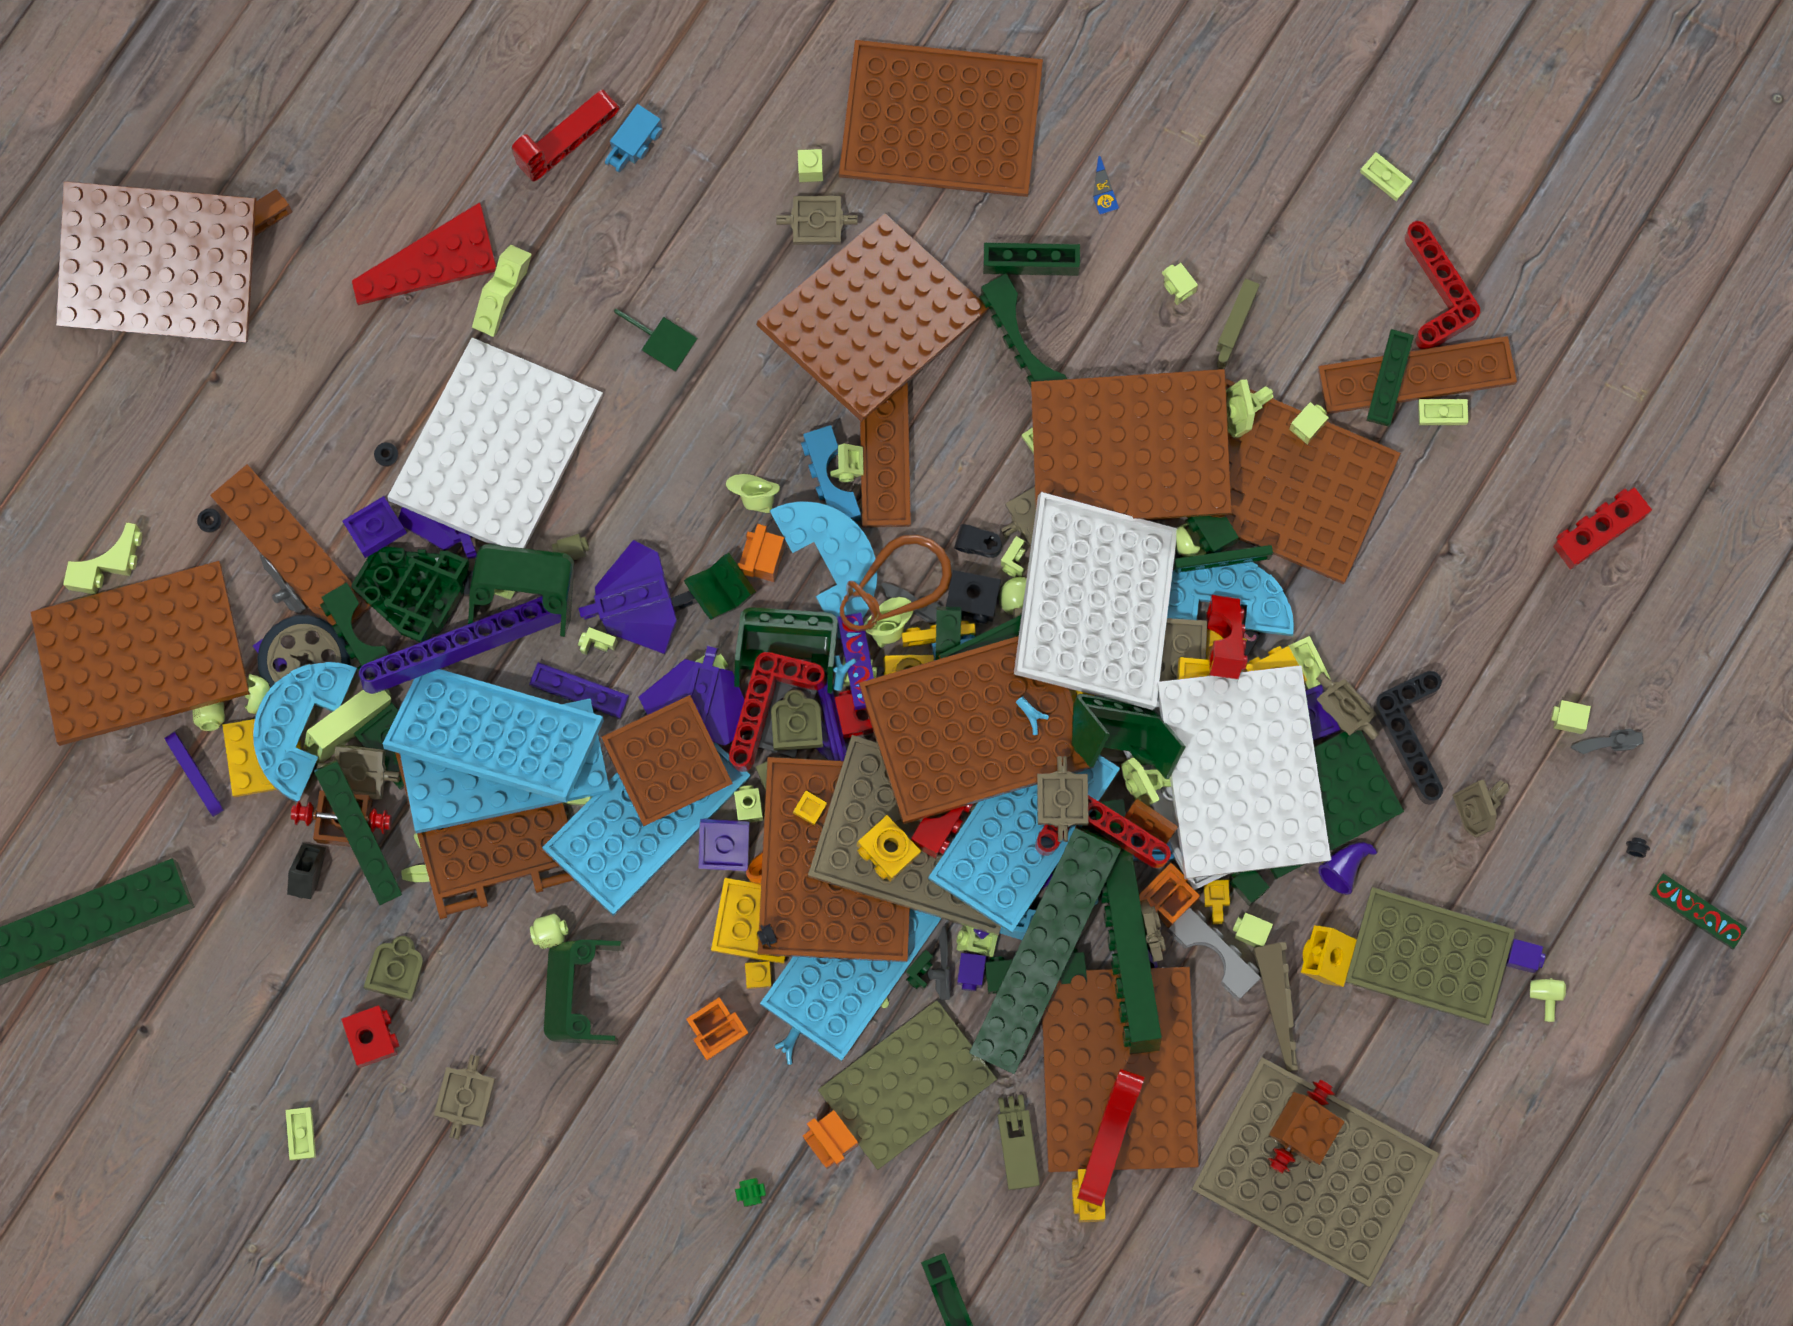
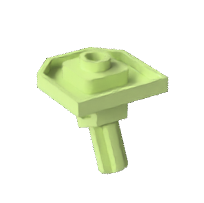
(1243, 405)
(1142, 782)

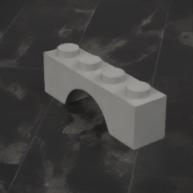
(1193, 931)

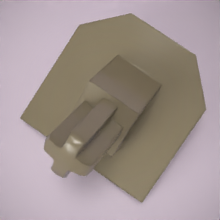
(1478, 806)

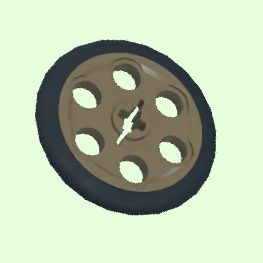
(298, 627)

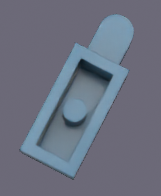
(634, 137)

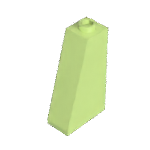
(343, 723)

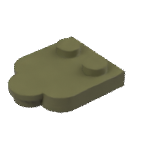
(796, 722)
(395, 969)

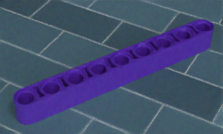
(453, 650)

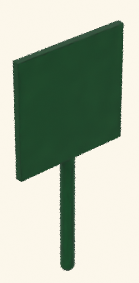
(667, 343)

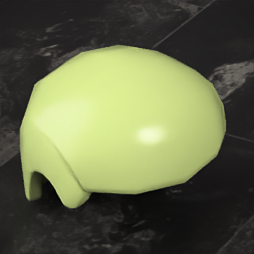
(1188, 542)
(1012, 594)
(258, 689)

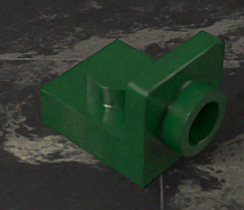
(921, 966)

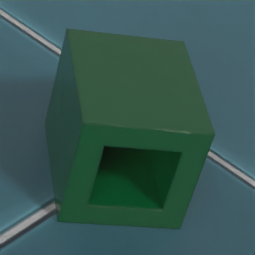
(1249, 885)

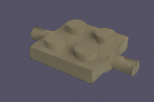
(817, 220)
(1023, 515)
(1346, 706)
(364, 769)
(1062, 799)
(1151, 922)
(464, 1097)

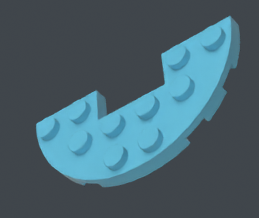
(840, 545)
(1257, 590)
(283, 719)

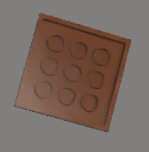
(666, 760)

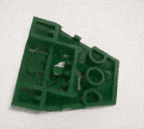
(412, 588)

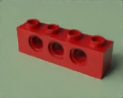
(1575, 553)

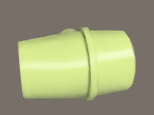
(1550, 991)

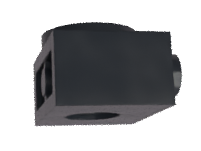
(981, 608)

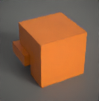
(762, 554)
(1170, 895)
(715, 1028)
(830, 1139)

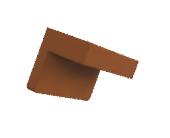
(270, 210)
(1151, 821)

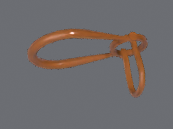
(880, 559)

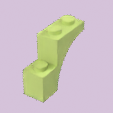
(498, 291)
(120, 559)

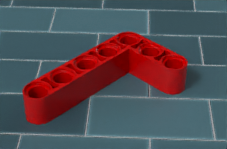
(541, 157)
(1443, 286)
(763, 700)
(1123, 839)
(1110, 1137)

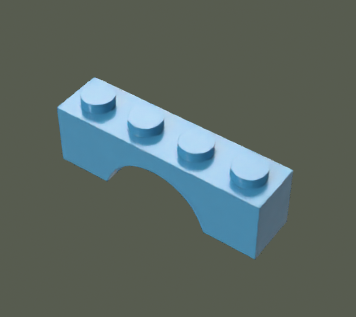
(822, 448)

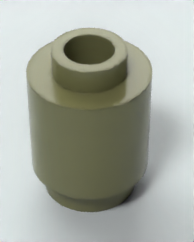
(573, 546)

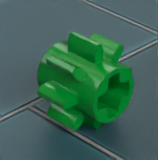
(750, 1192)

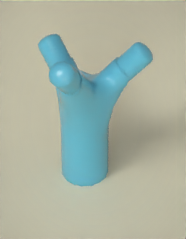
(840, 671)
(1031, 713)
(788, 1044)

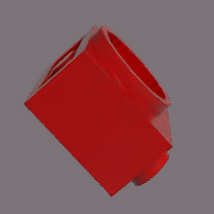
(848, 718)
(383, 1042)

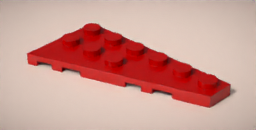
(443, 256)

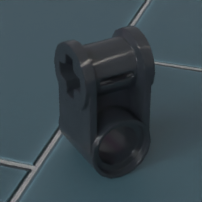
(974, 541)

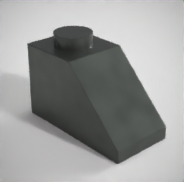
(305, 871)

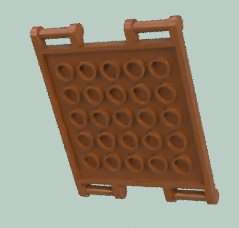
(489, 854)

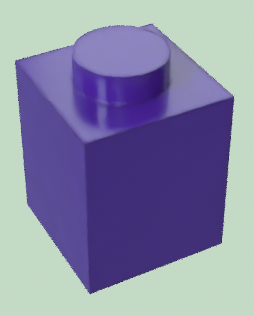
(1525, 956)
(971, 971)

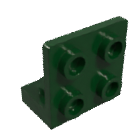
(720, 587)

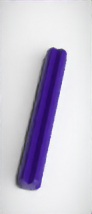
(832, 723)

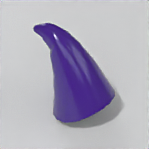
(1342, 868)

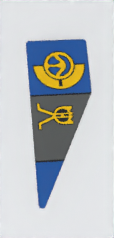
(1103, 192)

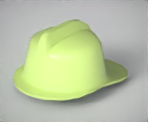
(754, 491)
(891, 628)

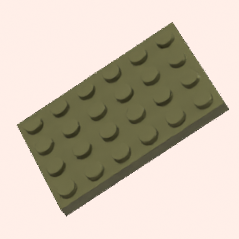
(1430, 956)
(907, 1085)

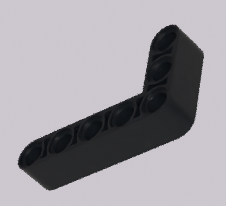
(1408, 735)

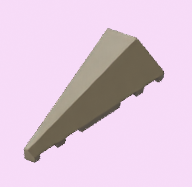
(1275, 983)

